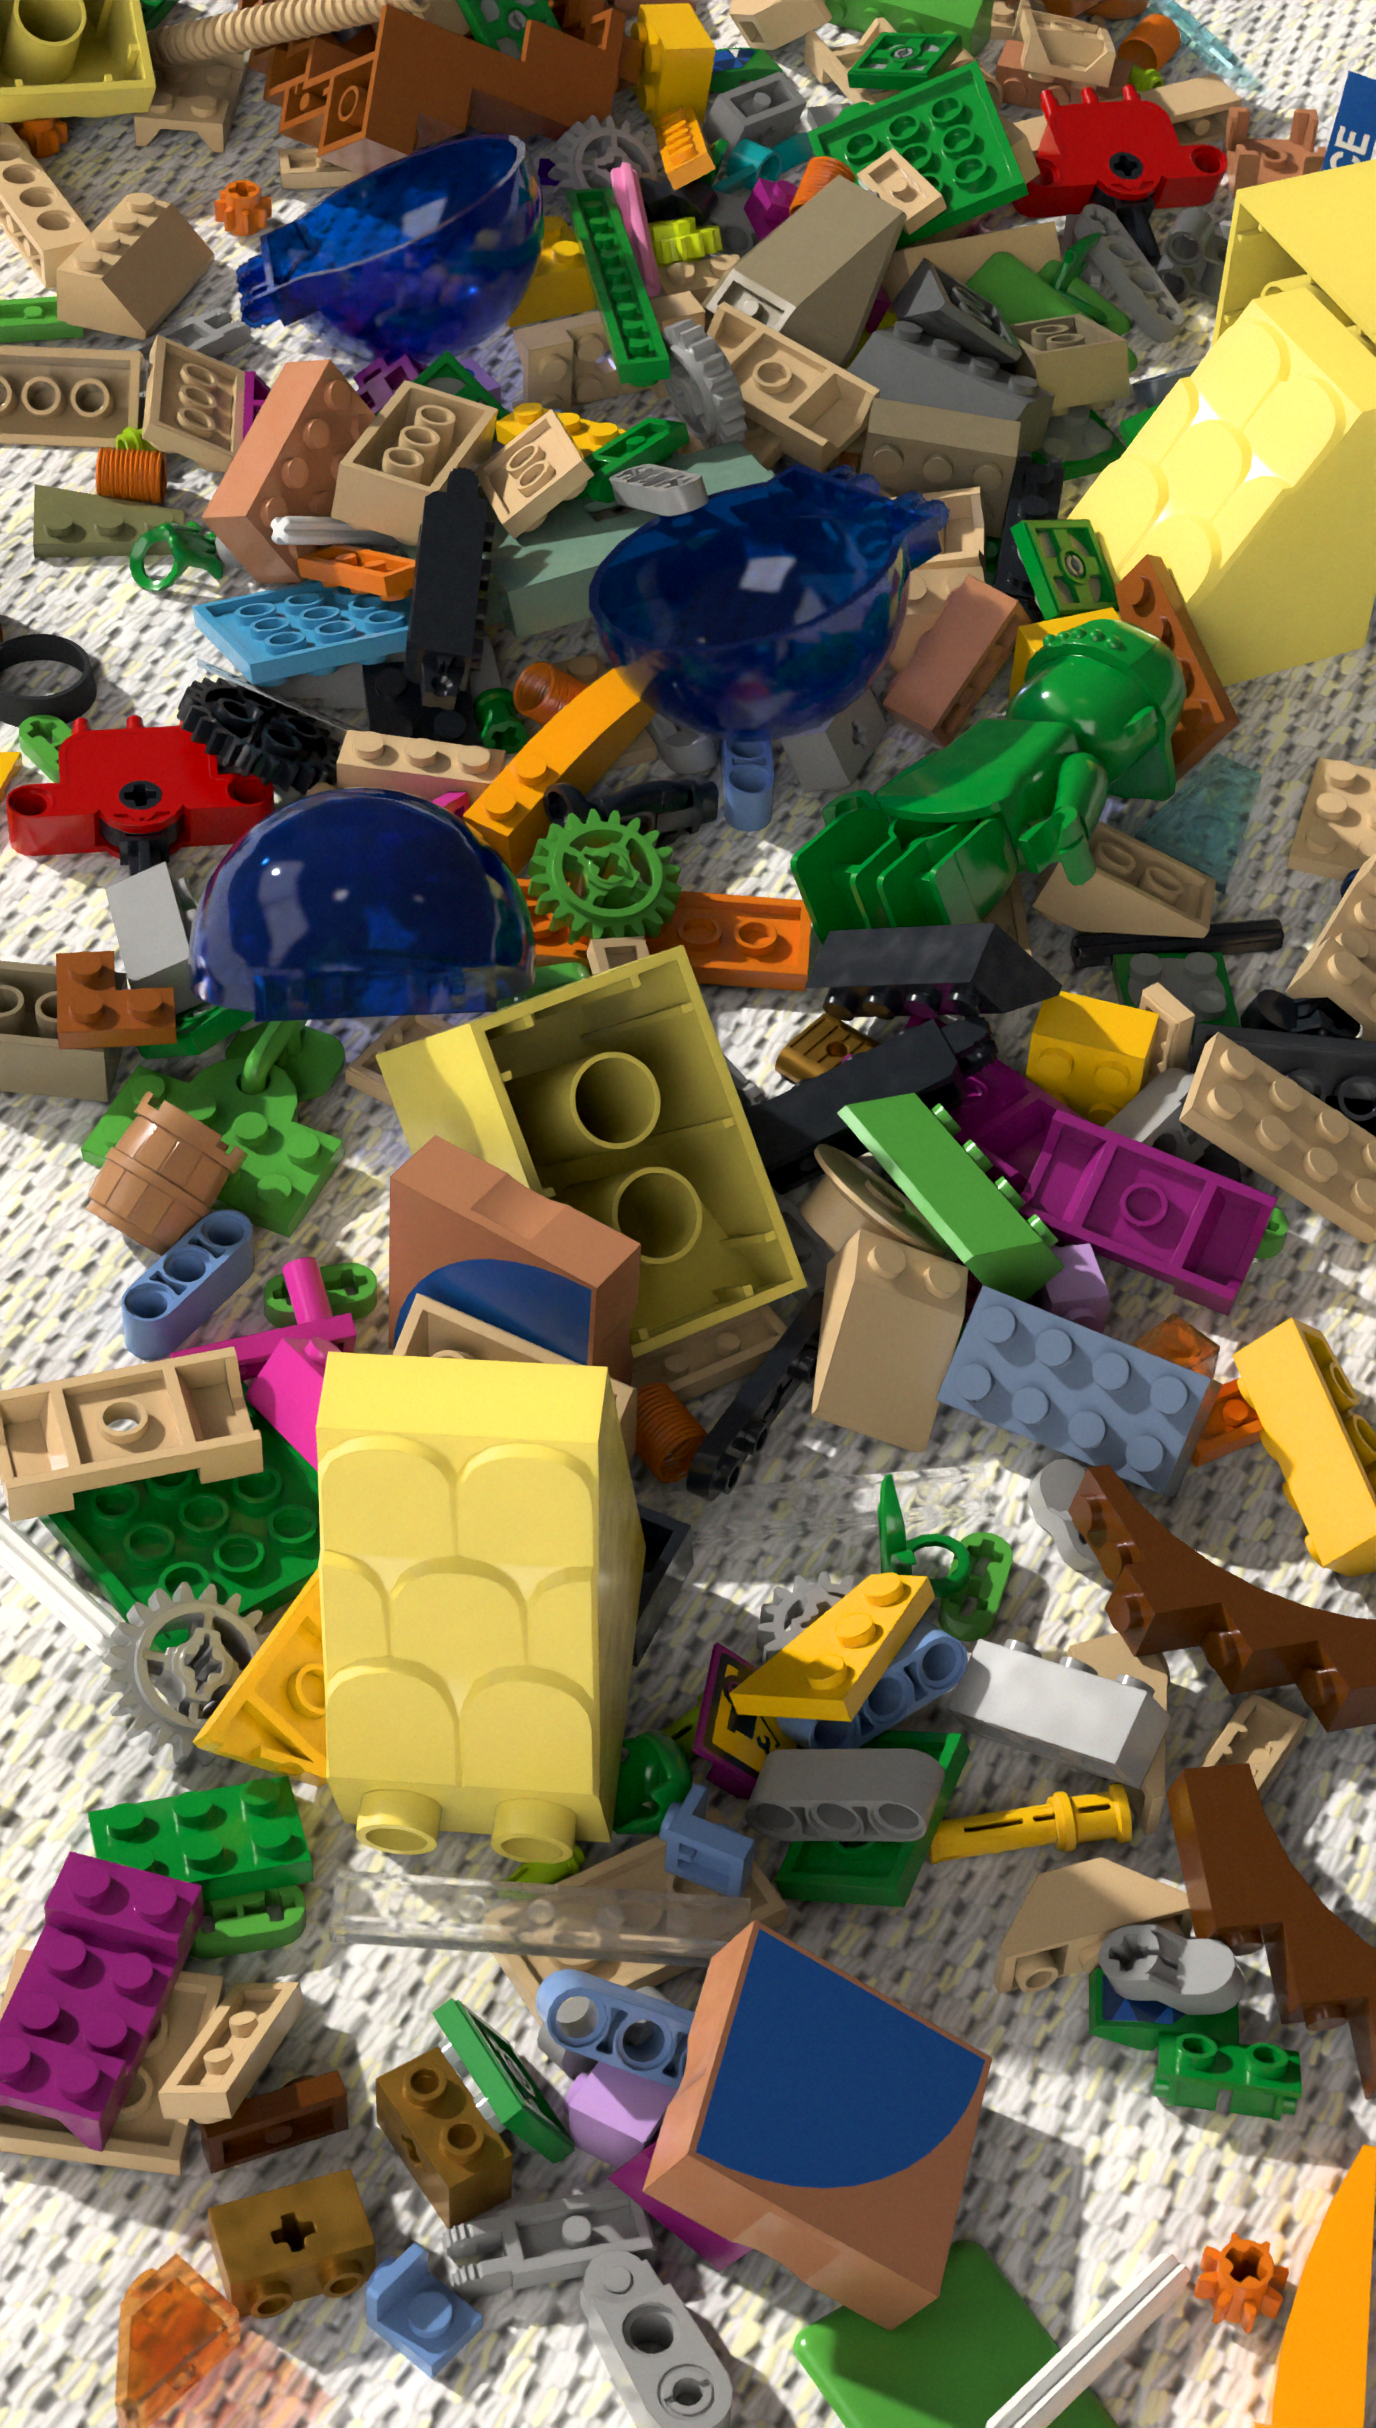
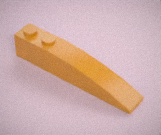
(570, 749)
(1325, 2341)

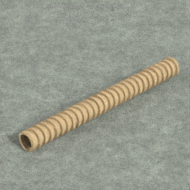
(263, 27)

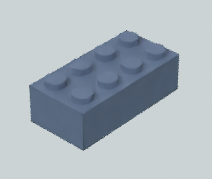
(1079, 1391)

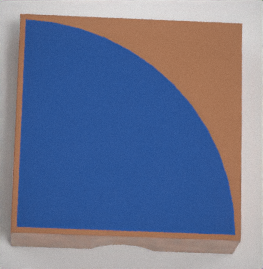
(509, 1259)
(821, 2126)

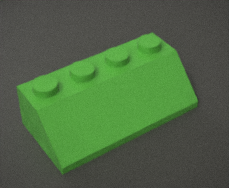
(962, 17)
(955, 1194)

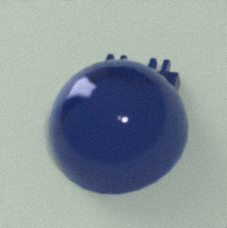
(408, 254)
(764, 601)
(361, 912)

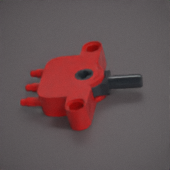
(1119, 159)
(135, 797)

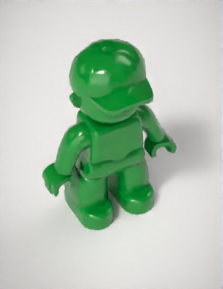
(1004, 793)

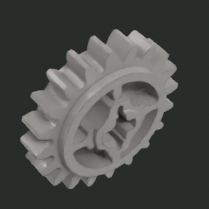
(612, 149)
(703, 385)
(143, 1669)

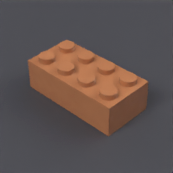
(287, 466)

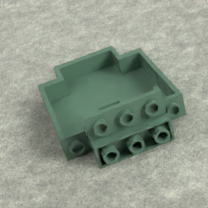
(546, 573)

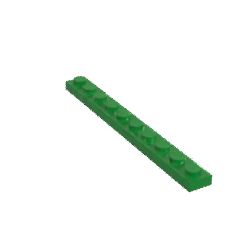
(618, 287)

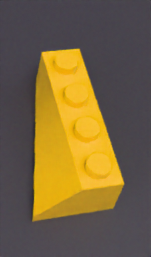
(1316, 1441)

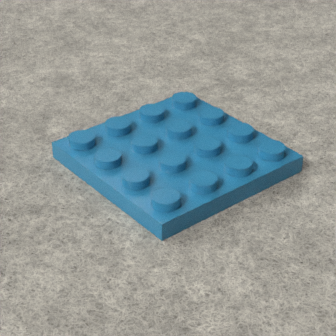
(303, 630)

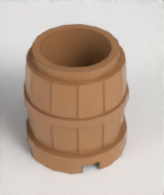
(162, 1175)

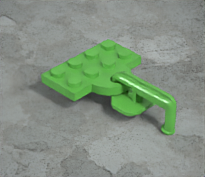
(255, 1106)

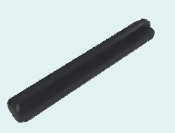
(1226, 937)

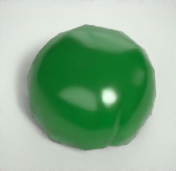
(652, 1772)

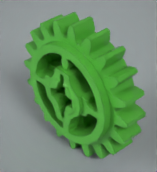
(604, 876)

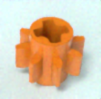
(43, 135)
(243, 208)
(1236, 2300)

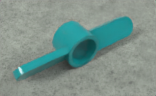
(754, 161)

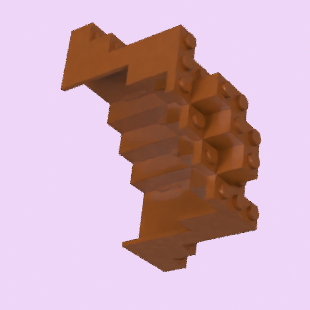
(425, 83)

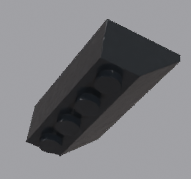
(927, 972)
(1328, 1067)

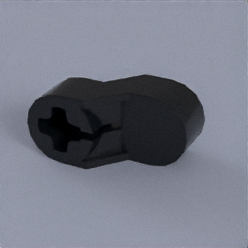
(665, 204)
(1308, 1016)

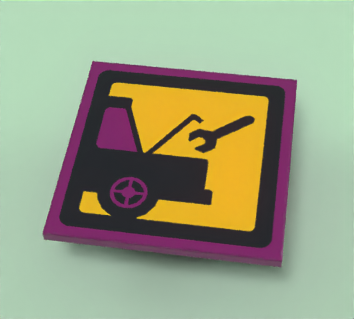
(730, 1740)

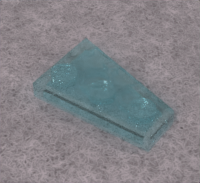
(1207, 47)
(1207, 819)

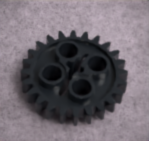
(259, 735)

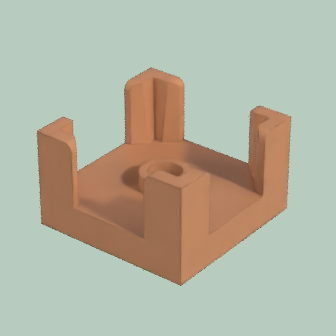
(1270, 160)

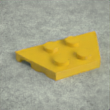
(278, 1702)

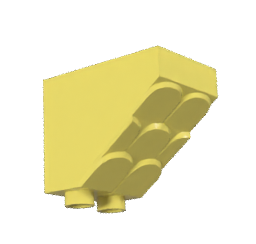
(73, 59)
(1308, 235)
(1257, 491)
(626, 1114)
(475, 1600)

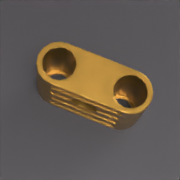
(821, 1048)

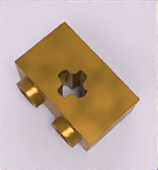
(444, 2138)
(315, 2216)

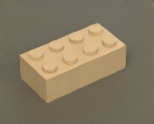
(409, 456)

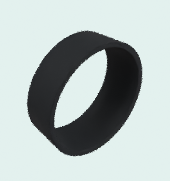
(65, 705)

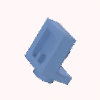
(705, 1851)
(418, 2311)

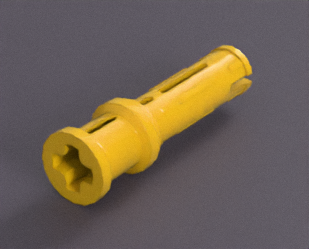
(1059, 1822)

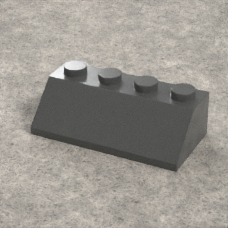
(938, 374)

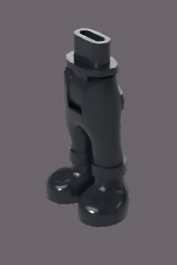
(659, 804)

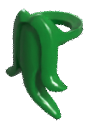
(1071, 267)
(187, 548)
(898, 1553)

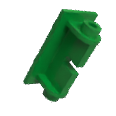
(1259, 2075)

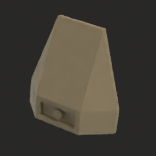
(817, 270)

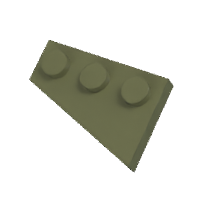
(94, 525)

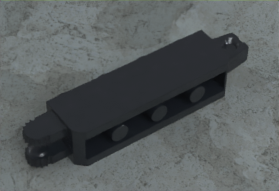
(1032, 496)
(447, 590)
(916, 1061)

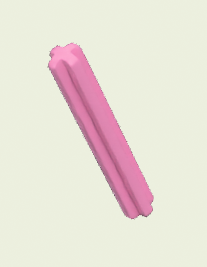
(633, 214)

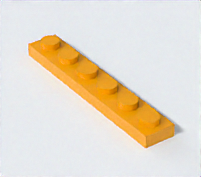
(683, 146)

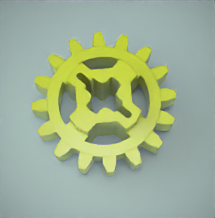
(683, 241)

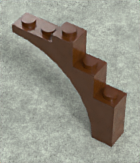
(1252, 1638)
(1253, 1897)

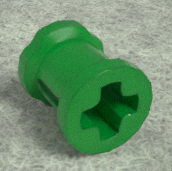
(499, 720)

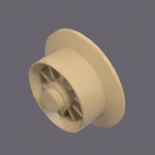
(859, 1198)

